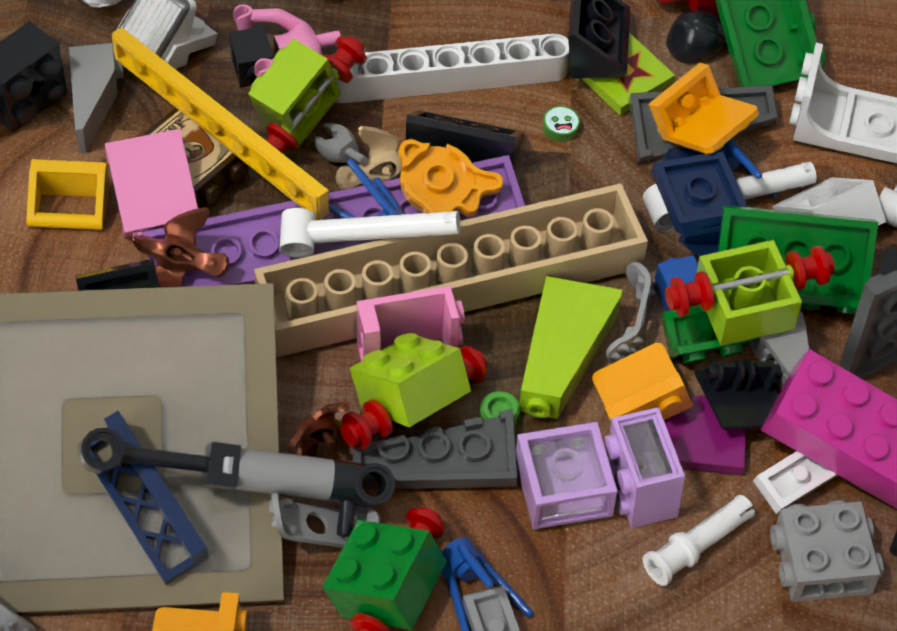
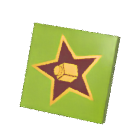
(643, 75)

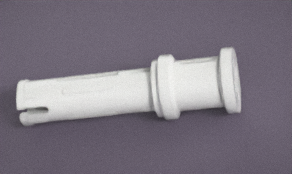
(685, 548)

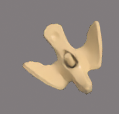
(382, 160)

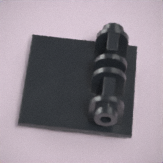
(740, 391)

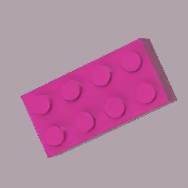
(839, 424)

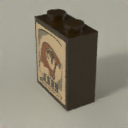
(209, 162)

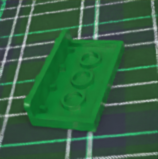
(768, 39)
(847, 239)

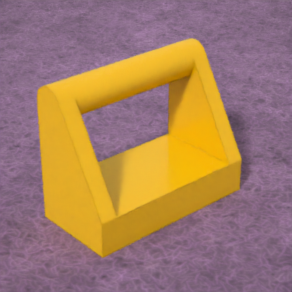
(67, 179)

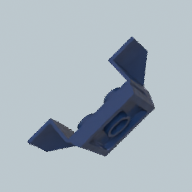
(694, 194)

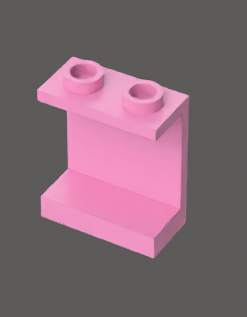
(150, 180)
(424, 312)

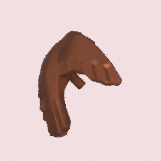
(178, 250)
(318, 429)

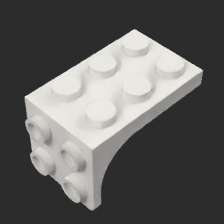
(843, 115)

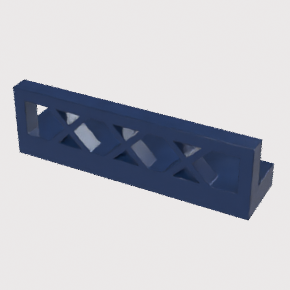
(162, 501)

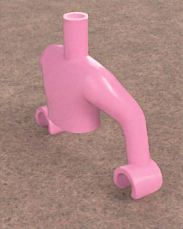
(297, 29)

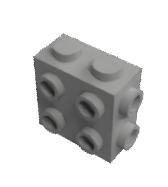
(826, 551)

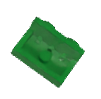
(694, 336)

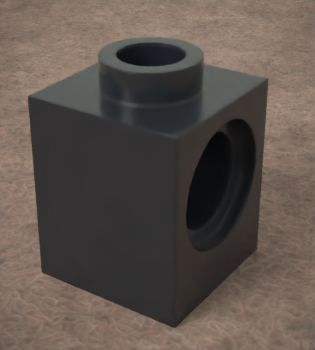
(246, 49)

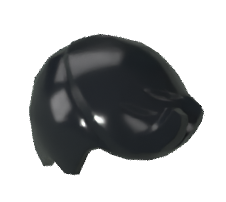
(695, 36)

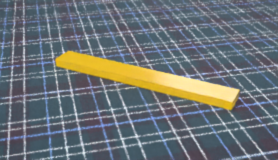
(221, 124)

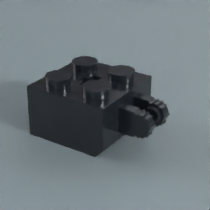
(29, 75)

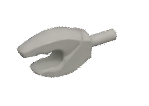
(341, 146)

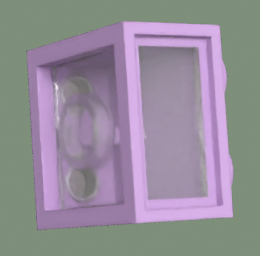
(644, 468)
(565, 475)

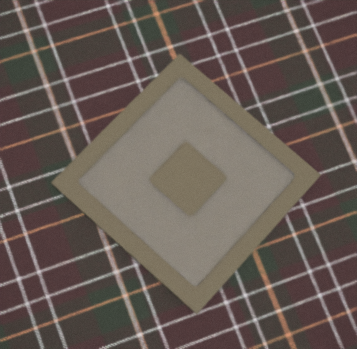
(182, 375)

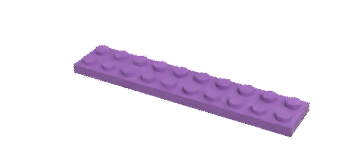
(253, 235)

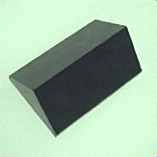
(598, 38)
(473, 138)

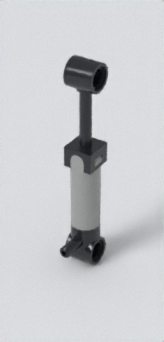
(254, 470)

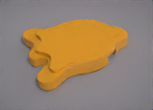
(443, 179)

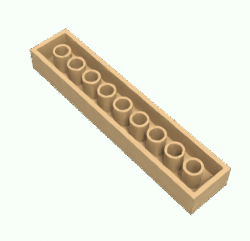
(486, 264)

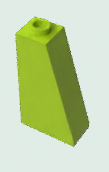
(565, 340)

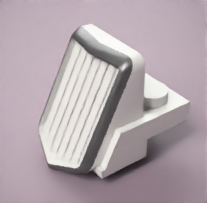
(168, 29)

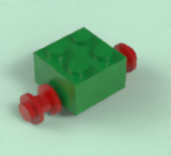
(387, 572)

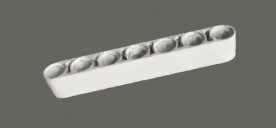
(457, 68)

